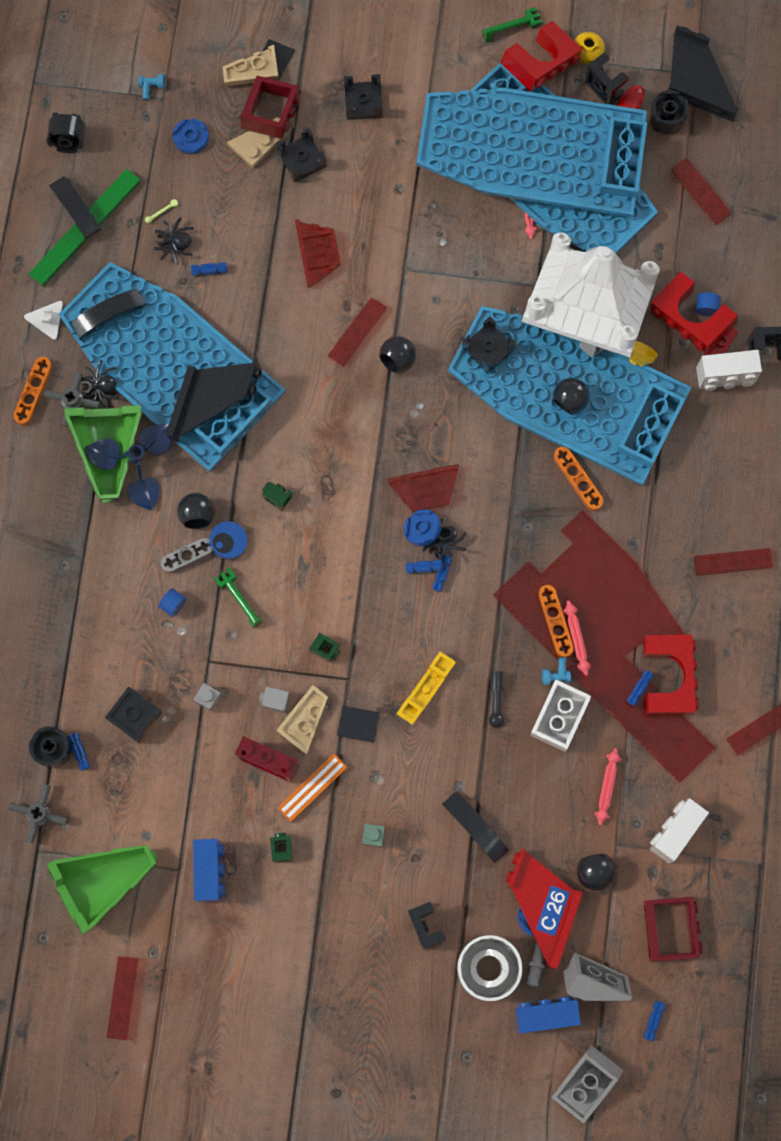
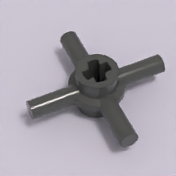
(68, 394)
(30, 811)

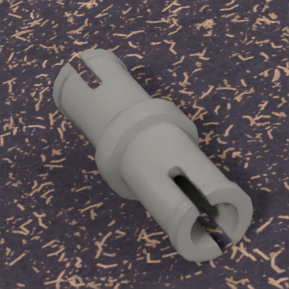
(536, 967)

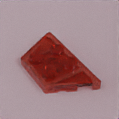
(317, 250)
(426, 488)

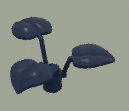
(105, 455)

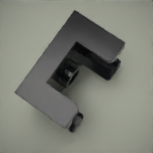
(601, 84)
(363, 98)
(301, 156)
(765, 337)
(488, 346)
(133, 714)
(421, 927)

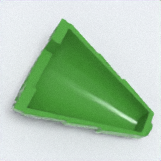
(98, 424)
(99, 881)

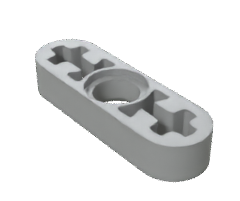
(179, 552)

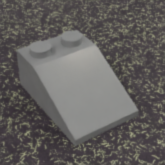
(595, 981)
(587, 1084)

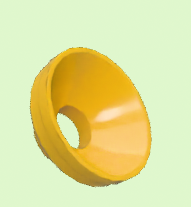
(590, 53)
(642, 354)

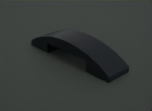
(75, 207)
(106, 311)
(475, 826)

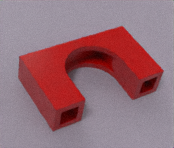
(535, 73)
(703, 334)
(680, 649)

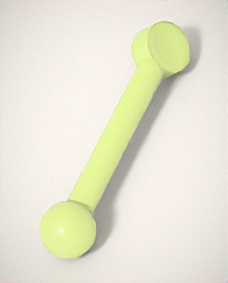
(174, 203)

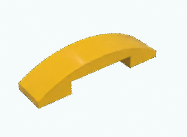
(426, 688)

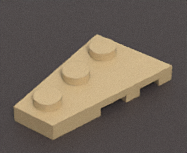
(245, 70)
(254, 146)
(303, 719)

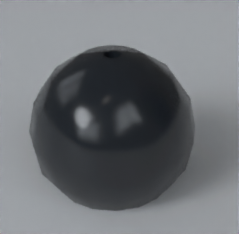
(397, 354)
(571, 395)
(195, 511)
(596, 871)

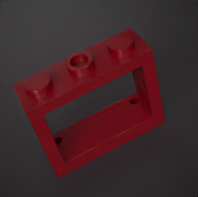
(266, 126)
(267, 759)
(651, 931)

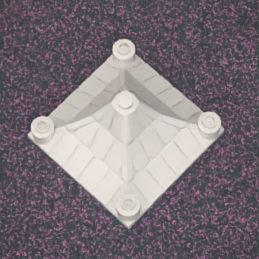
(591, 296)

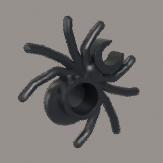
(174, 240)
(100, 385)
(445, 540)

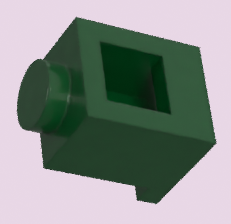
(276, 495)
(320, 643)
(281, 856)

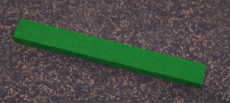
(73, 239)

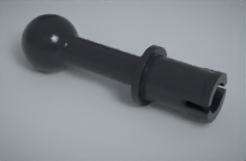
(496, 718)

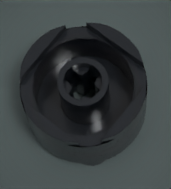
(668, 112)
(66, 132)
(41, 741)

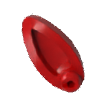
(632, 97)

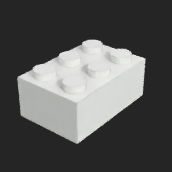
(728, 370)
(560, 715)
(678, 830)

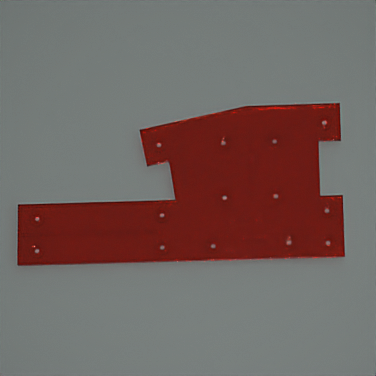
(621, 624)

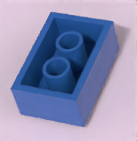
(208, 870)
(547, 1015)

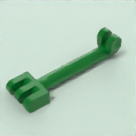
(531, 17)
(228, 582)

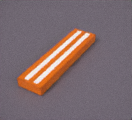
(312, 787)

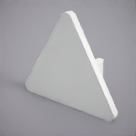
(47, 319)

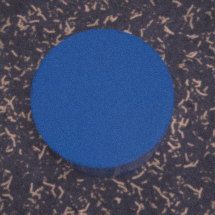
(708, 303)
(172, 602)

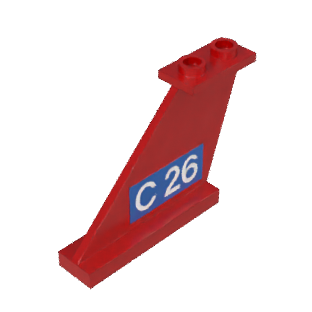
(545, 903)

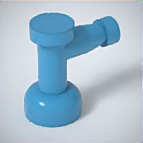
(146, 82)
(562, 674)

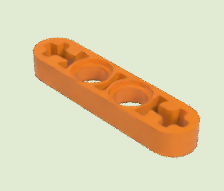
(34, 391)
(580, 477)
(559, 620)

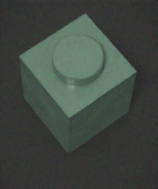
(373, 835)

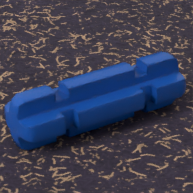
(210, 268)
(424, 566)
(441, 575)
(640, 687)
(79, 751)
(654, 1021)

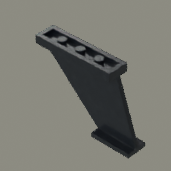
(698, 76)
(209, 393)

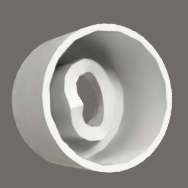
(510, 968)

